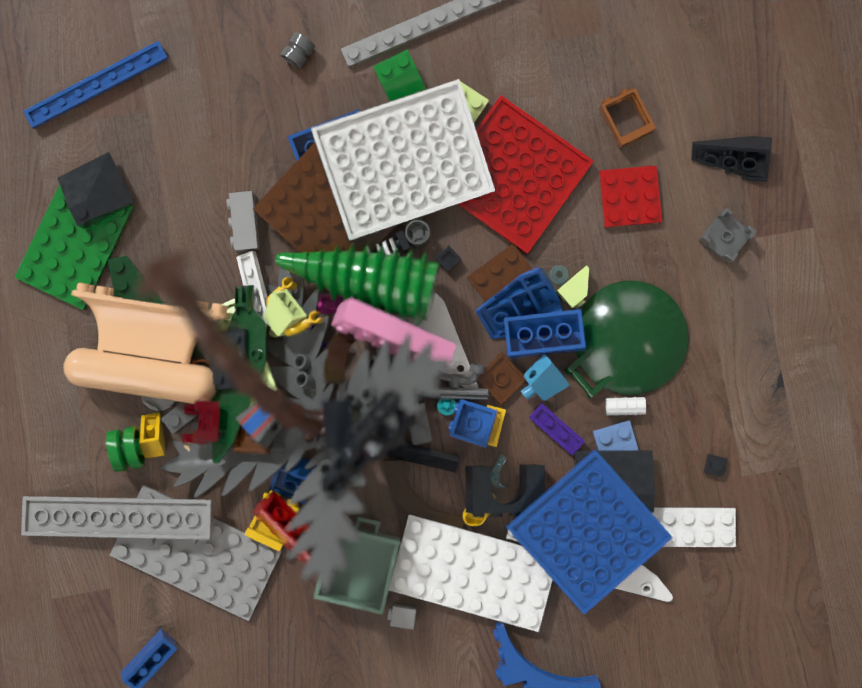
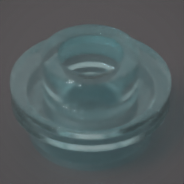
(554, 279)

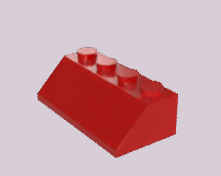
(277, 516)

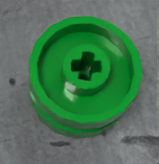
(125, 449)

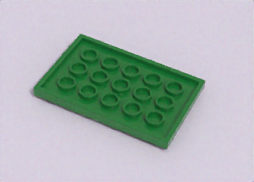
(68, 254)

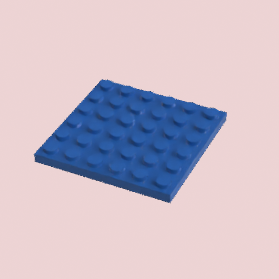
(589, 531)

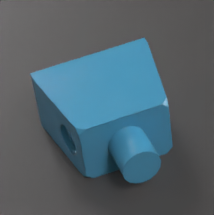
(544, 379)

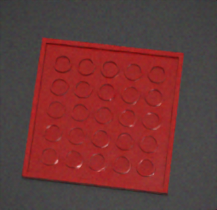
(529, 171)

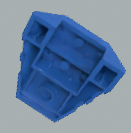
(526, 295)

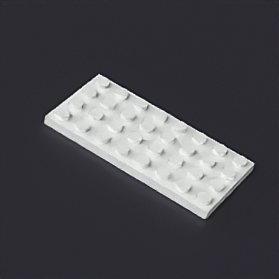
(470, 573)

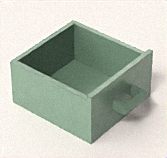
(367, 570)

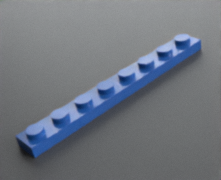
(95, 85)

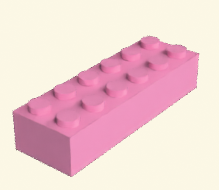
(376, 327)

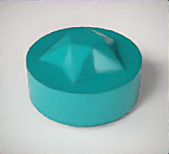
(446, 406)

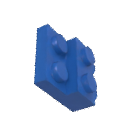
(472, 423)

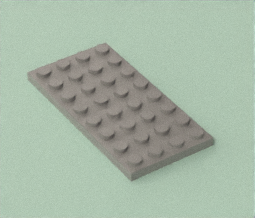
(222, 570)

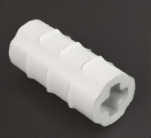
(626, 406)

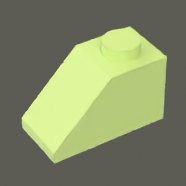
(575, 289)

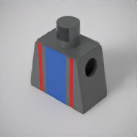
(259, 425)

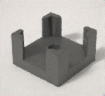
(726, 236)

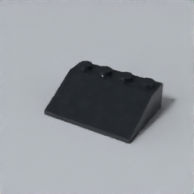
(633, 467)

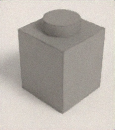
(402, 616)

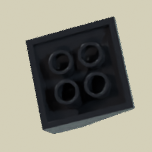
(95, 191)

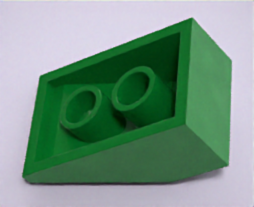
(399, 76)

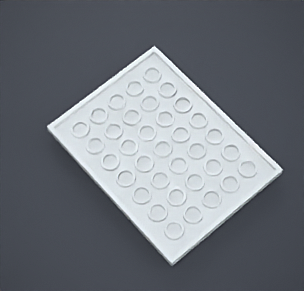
(403, 159)

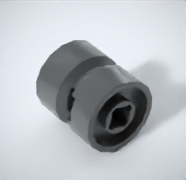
(299, 48)
(417, 233)

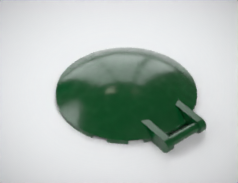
(631, 339)

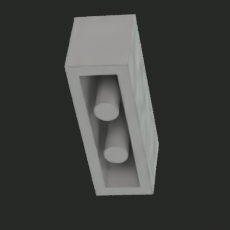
(243, 221)

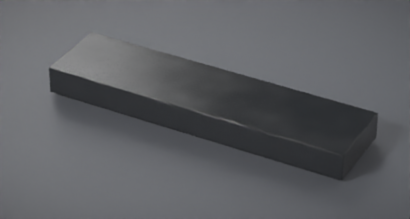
(425, 457)

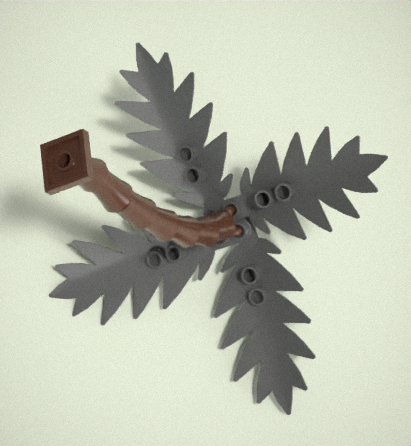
(300, 415)

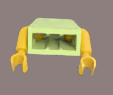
(285, 314)

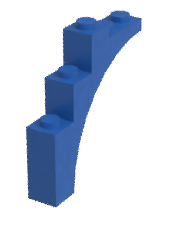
(517, 668)

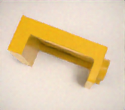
(262, 534)

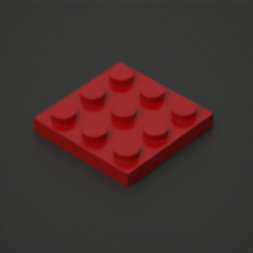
(630, 196)

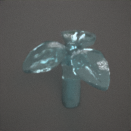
(495, 477)

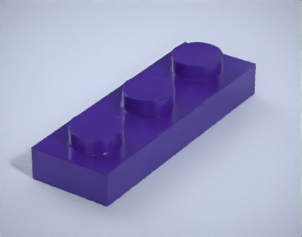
(556, 429)

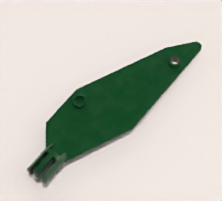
(231, 401)

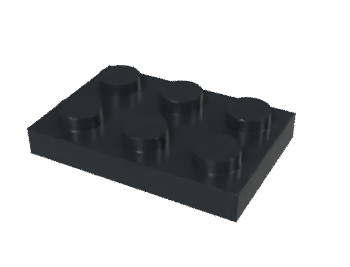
(220, 378)

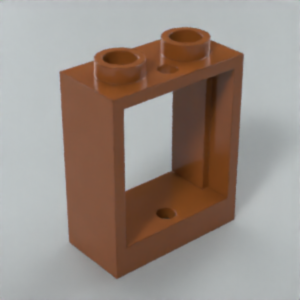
(624, 95)

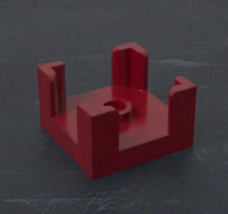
(207, 422)

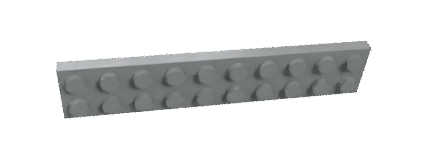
(117, 517)

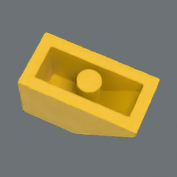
(152, 435)

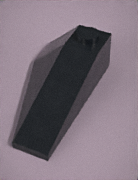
(739, 155)

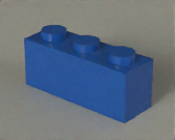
(149, 660)

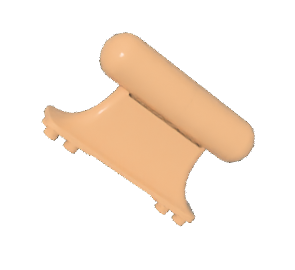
(140, 350)

